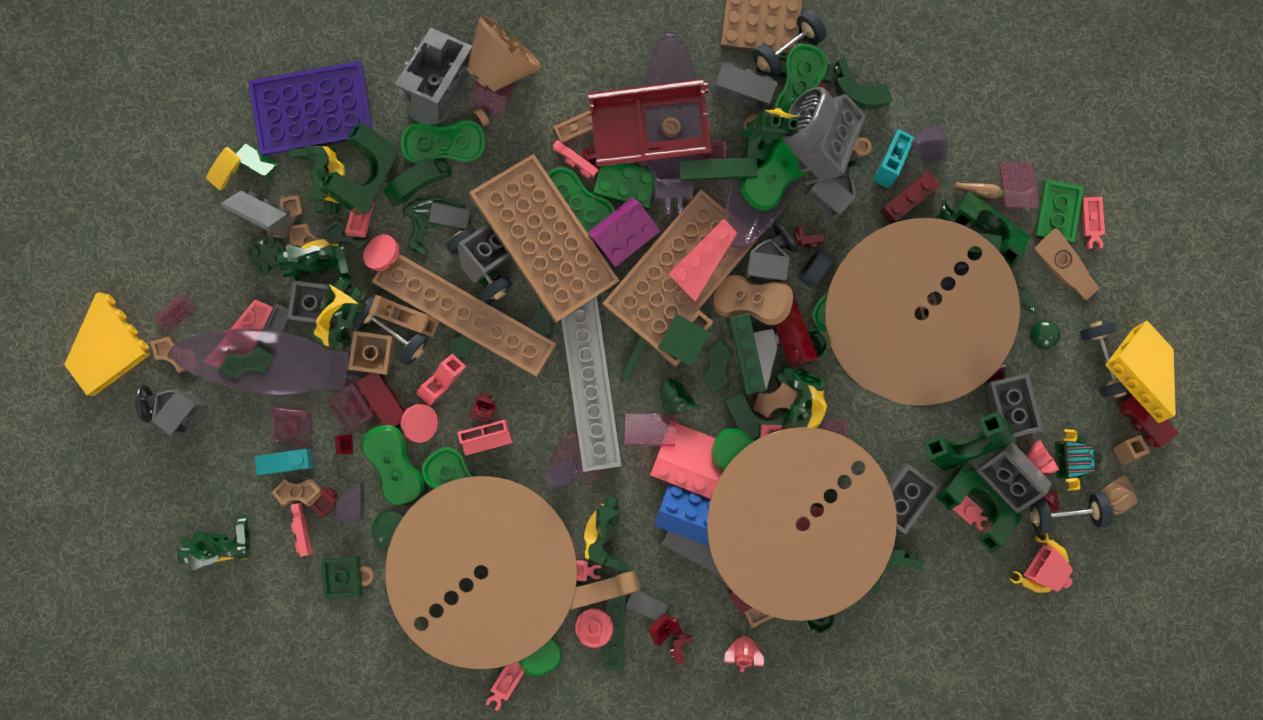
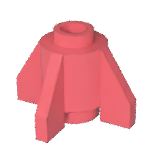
(1041, 458)
(744, 652)

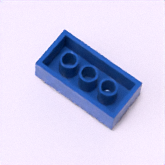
(684, 514)

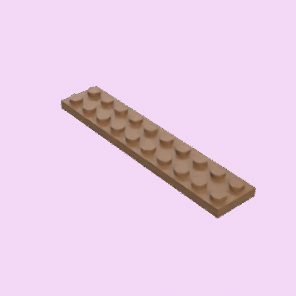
(466, 314)

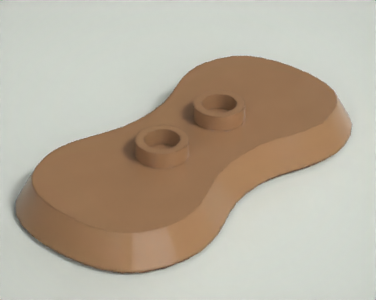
(764, 301)

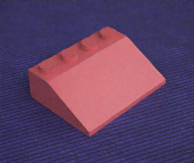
(688, 462)

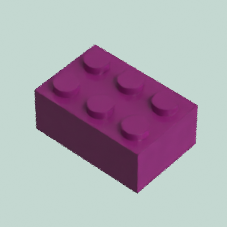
(623, 232)

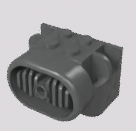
(434, 77)
(824, 133)

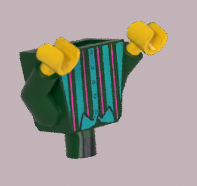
(1075, 459)

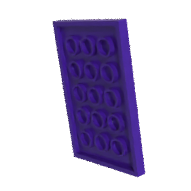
(309, 107)

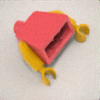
(1048, 569)

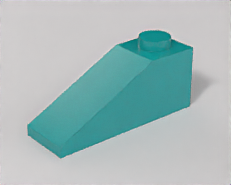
(893, 159)
(284, 461)

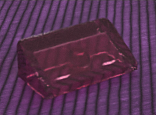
(174, 311)

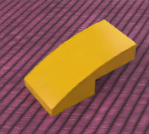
(222, 168)

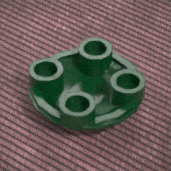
(263, 254)
(384, 528)

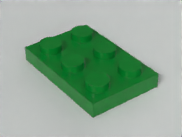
(625, 182)
(1059, 209)

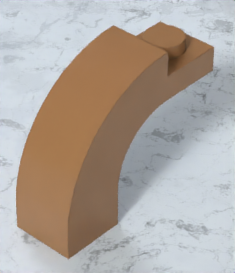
(404, 316)

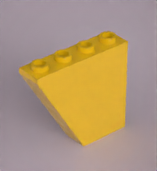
(104, 347)
(1147, 370)

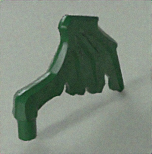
(419, 212)

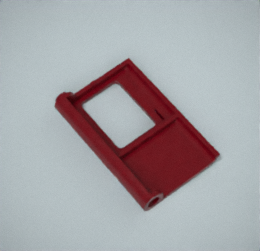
(622, 126)

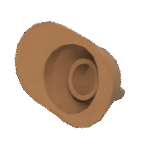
(1120, 495)

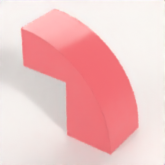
(442, 379)

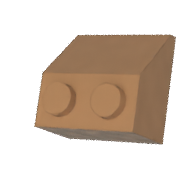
(371, 352)

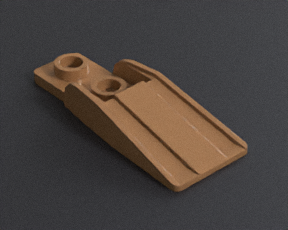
(1066, 264)

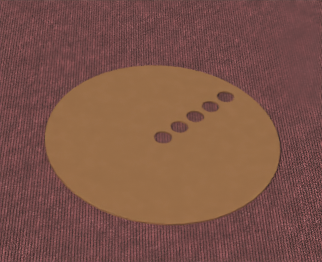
(883, 285)
(756, 532)
(526, 561)

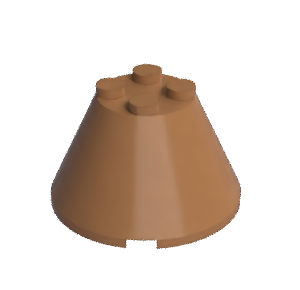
(497, 57)

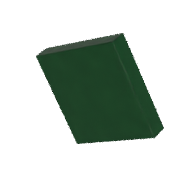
(684, 340)
(342, 577)

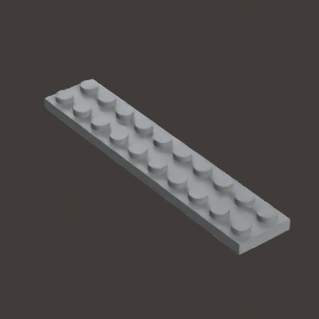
(591, 388)

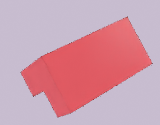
(485, 437)

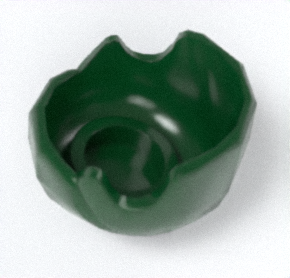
(1045, 334)
(820, 340)
(821, 626)

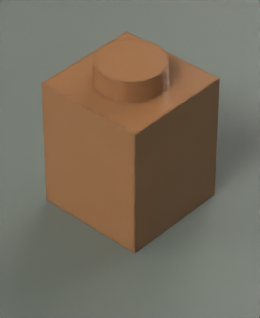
(1131, 450)

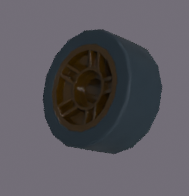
(815, 268)

